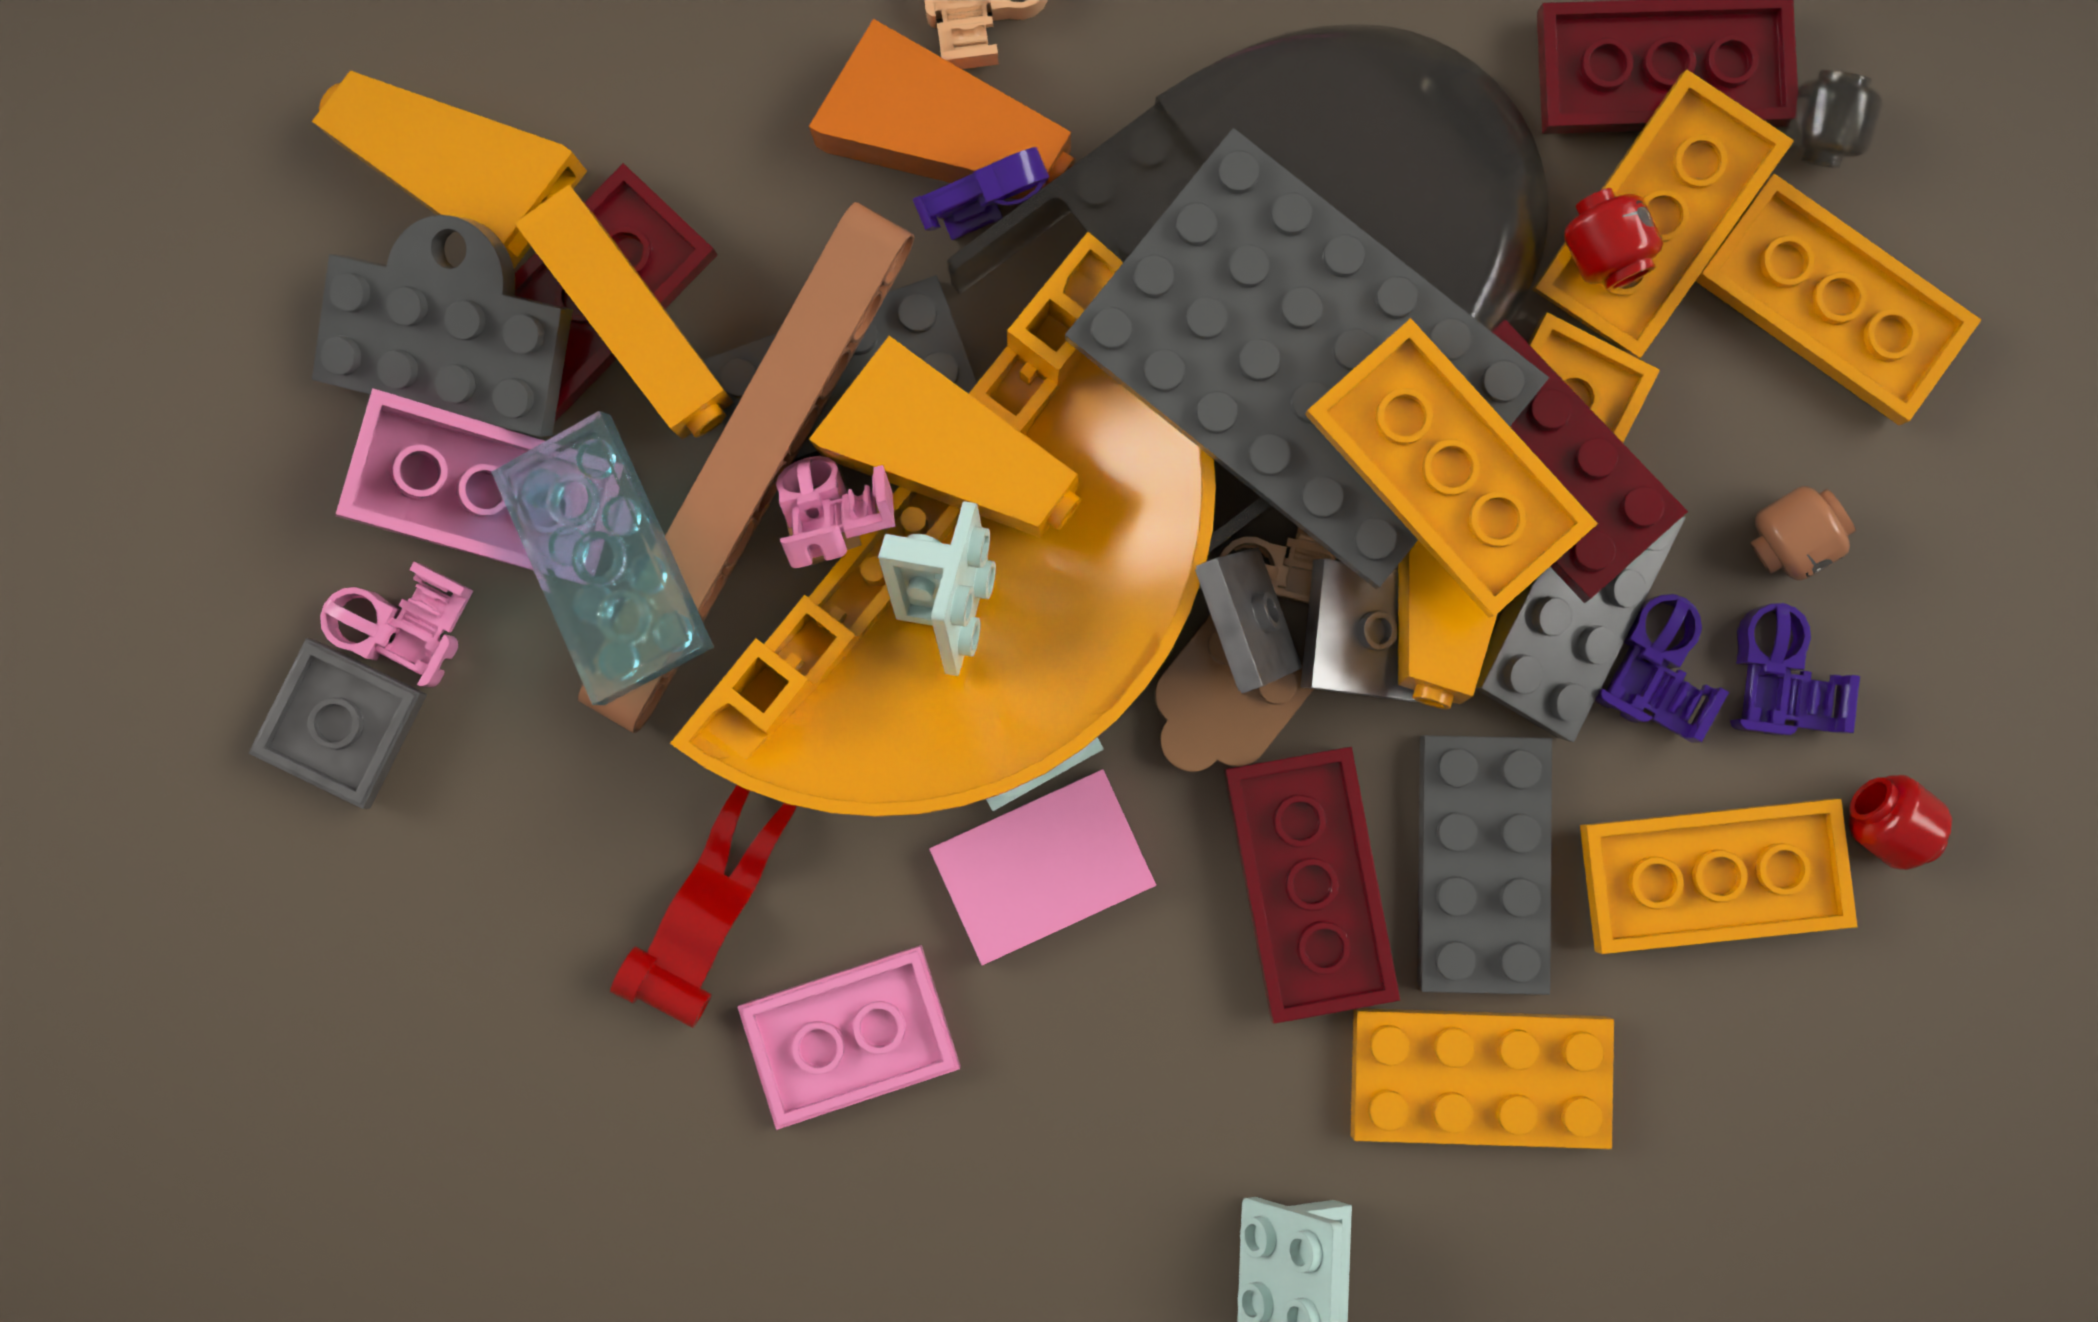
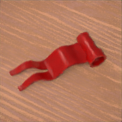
(699, 919)

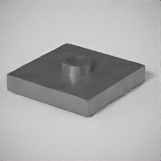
(1248, 619)
(1352, 634)
(337, 723)

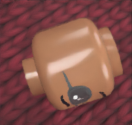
(1802, 533)

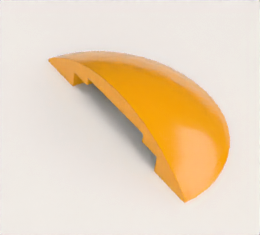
(857, 706)

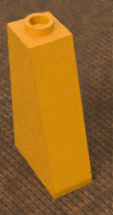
(448, 155)
(625, 313)
(944, 444)
(1438, 633)

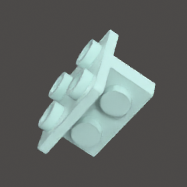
(942, 583)
(1294, 1261)

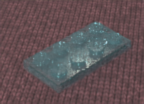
(602, 559)

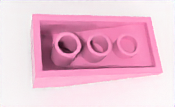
(433, 479)

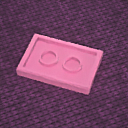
(1042, 867)
(849, 1037)

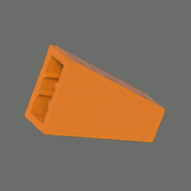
(927, 116)

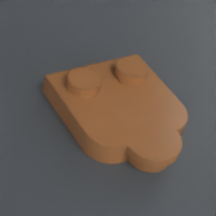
(1210, 716)

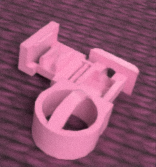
(825, 512)
(415, 625)

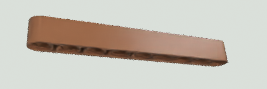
(775, 419)

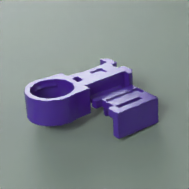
(975, 198)
(1657, 687)
(1785, 695)

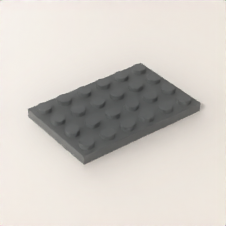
(1251, 313)

